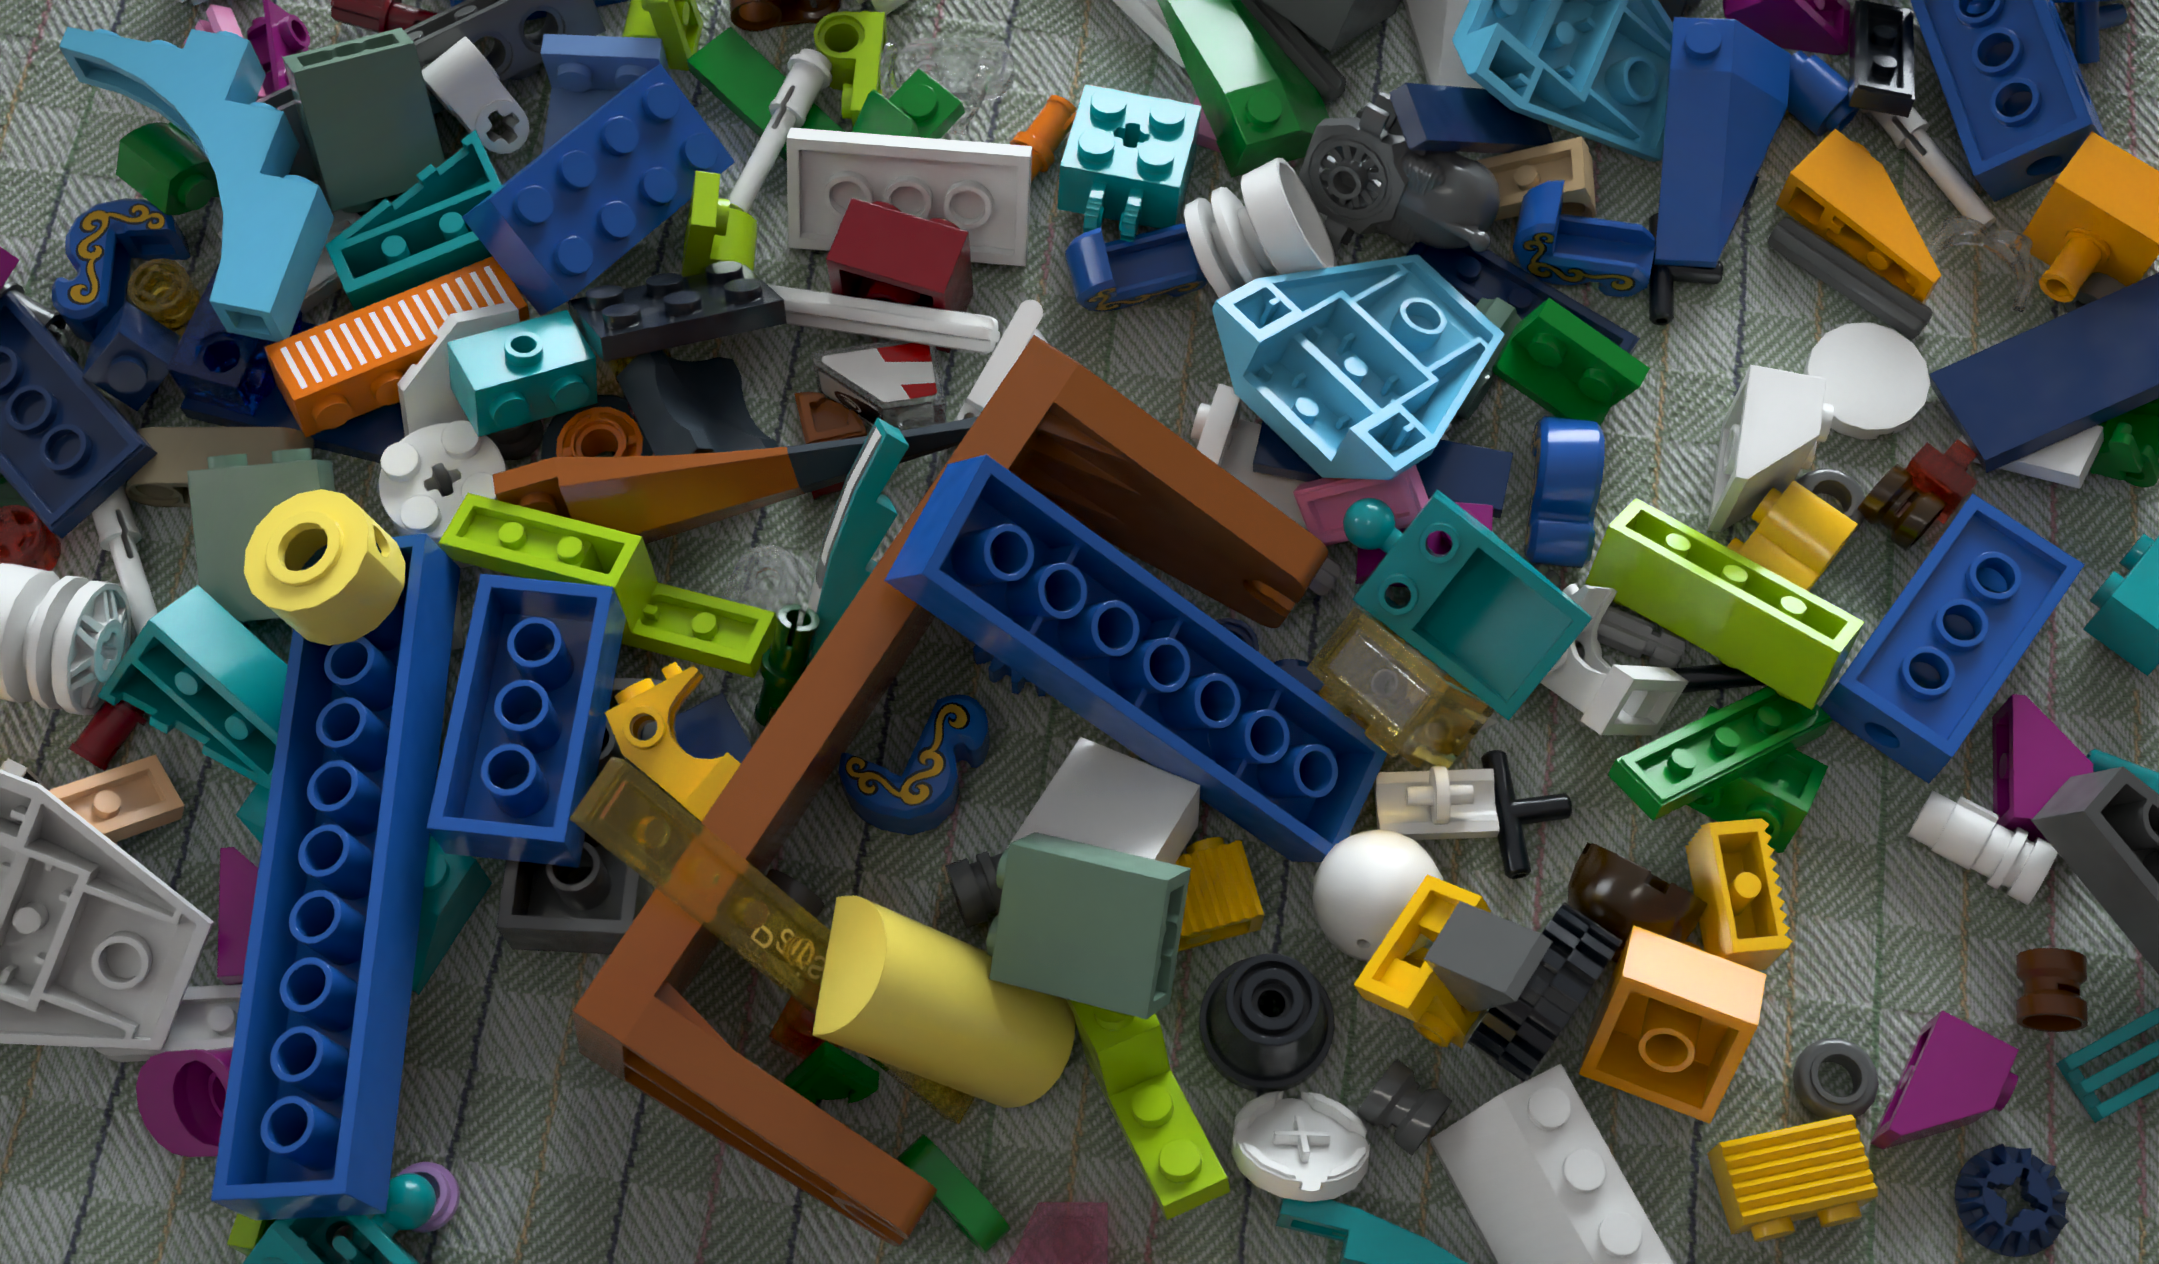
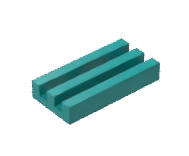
(2085, 1088)

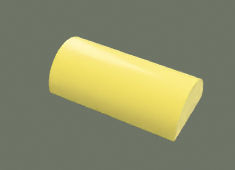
(934, 1012)

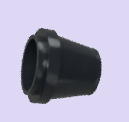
(1260, 1049)

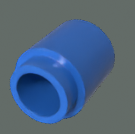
(1818, 95)

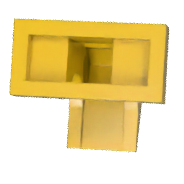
(688, 779)
(1407, 982)

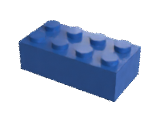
(598, 190)
(527, 720)

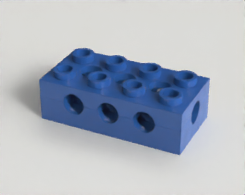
(2009, 87)
(1951, 638)

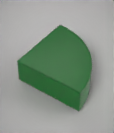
(833, 1076)

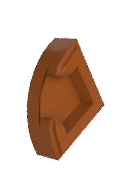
(826, 419)

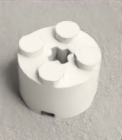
(432, 473)

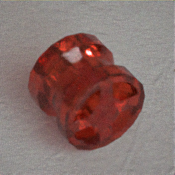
(18, 524)

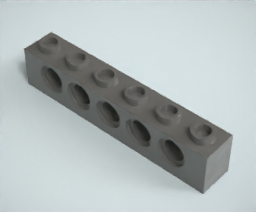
(512, 57)

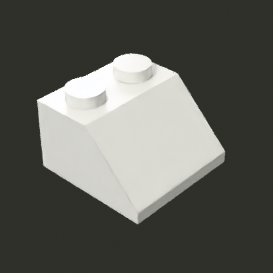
(1766, 440)

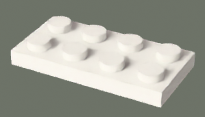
(964, 182)

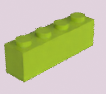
(1724, 603)

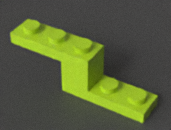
(573, 551)
(1150, 1107)

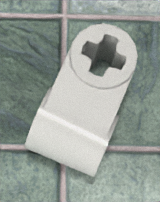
(472, 91)

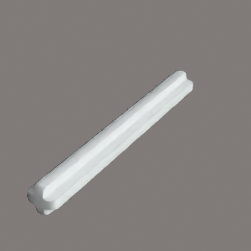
(889, 320)

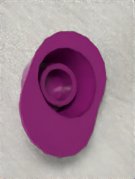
(184, 1099)

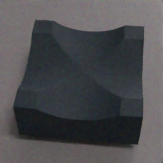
(690, 405)

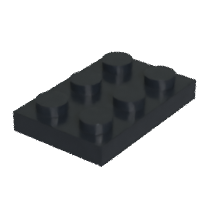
(676, 310)

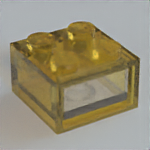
(1397, 692)

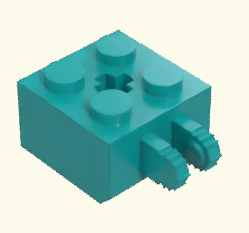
(1128, 160)

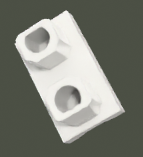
(1437, 803)

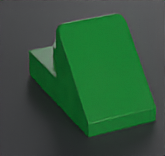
(915, 110)

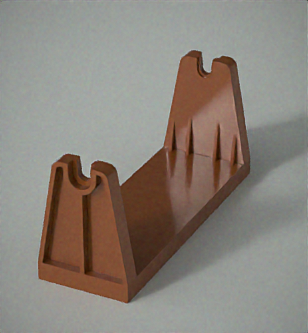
(1123, 482)

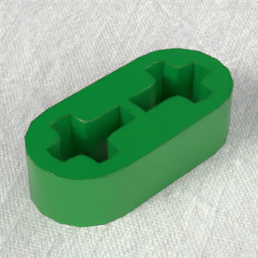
(956, 1194)

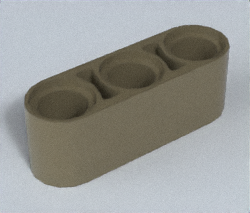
(181, 449)

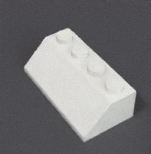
(1545, 1180)

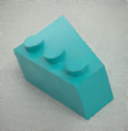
(418, 232)
(207, 679)

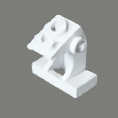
(1614, 697)

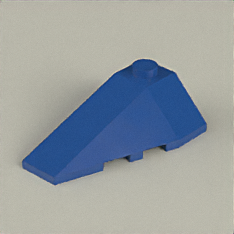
(1719, 121)

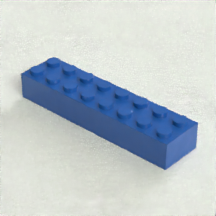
(1136, 659)

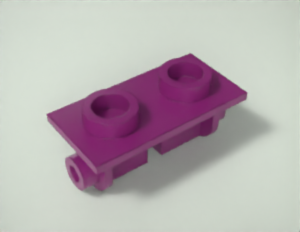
(276, 37)

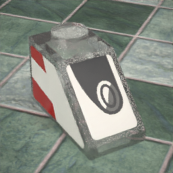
(884, 381)

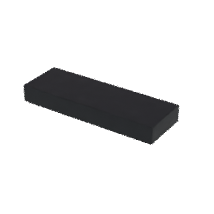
(1881, 58)

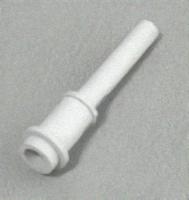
(789, 109)
(1904, 133)
(120, 535)

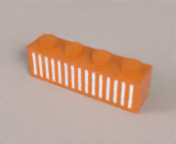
(361, 356)

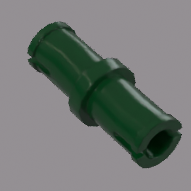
(786, 658)

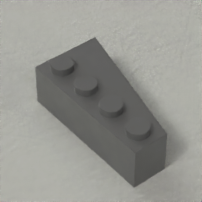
(2110, 839)

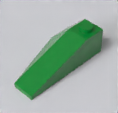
(1244, 83)

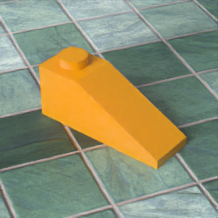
(1855, 207)

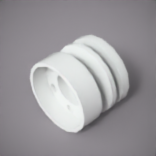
(1268, 235)
(59, 637)

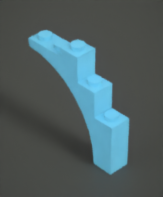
(270, 218)

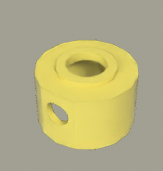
(346, 589)

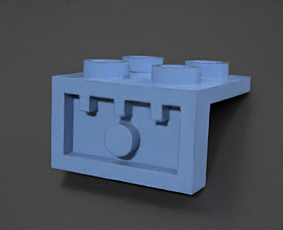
(591, 72)

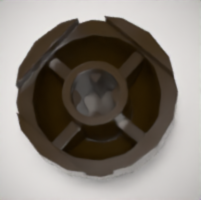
(1624, 894)

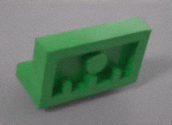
(1567, 365)
(1775, 792)

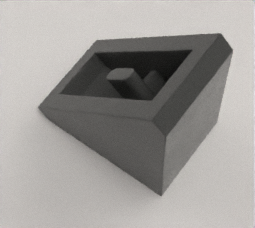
(1485, 957)

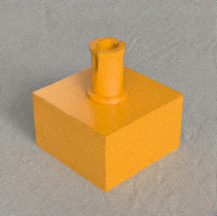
(2097, 220)
(1673, 1024)

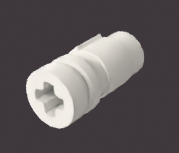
(1975, 841)

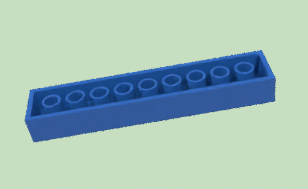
(339, 911)

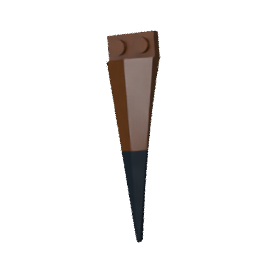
(687, 491)

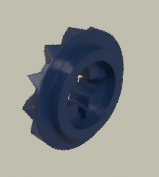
(1985, 1213)

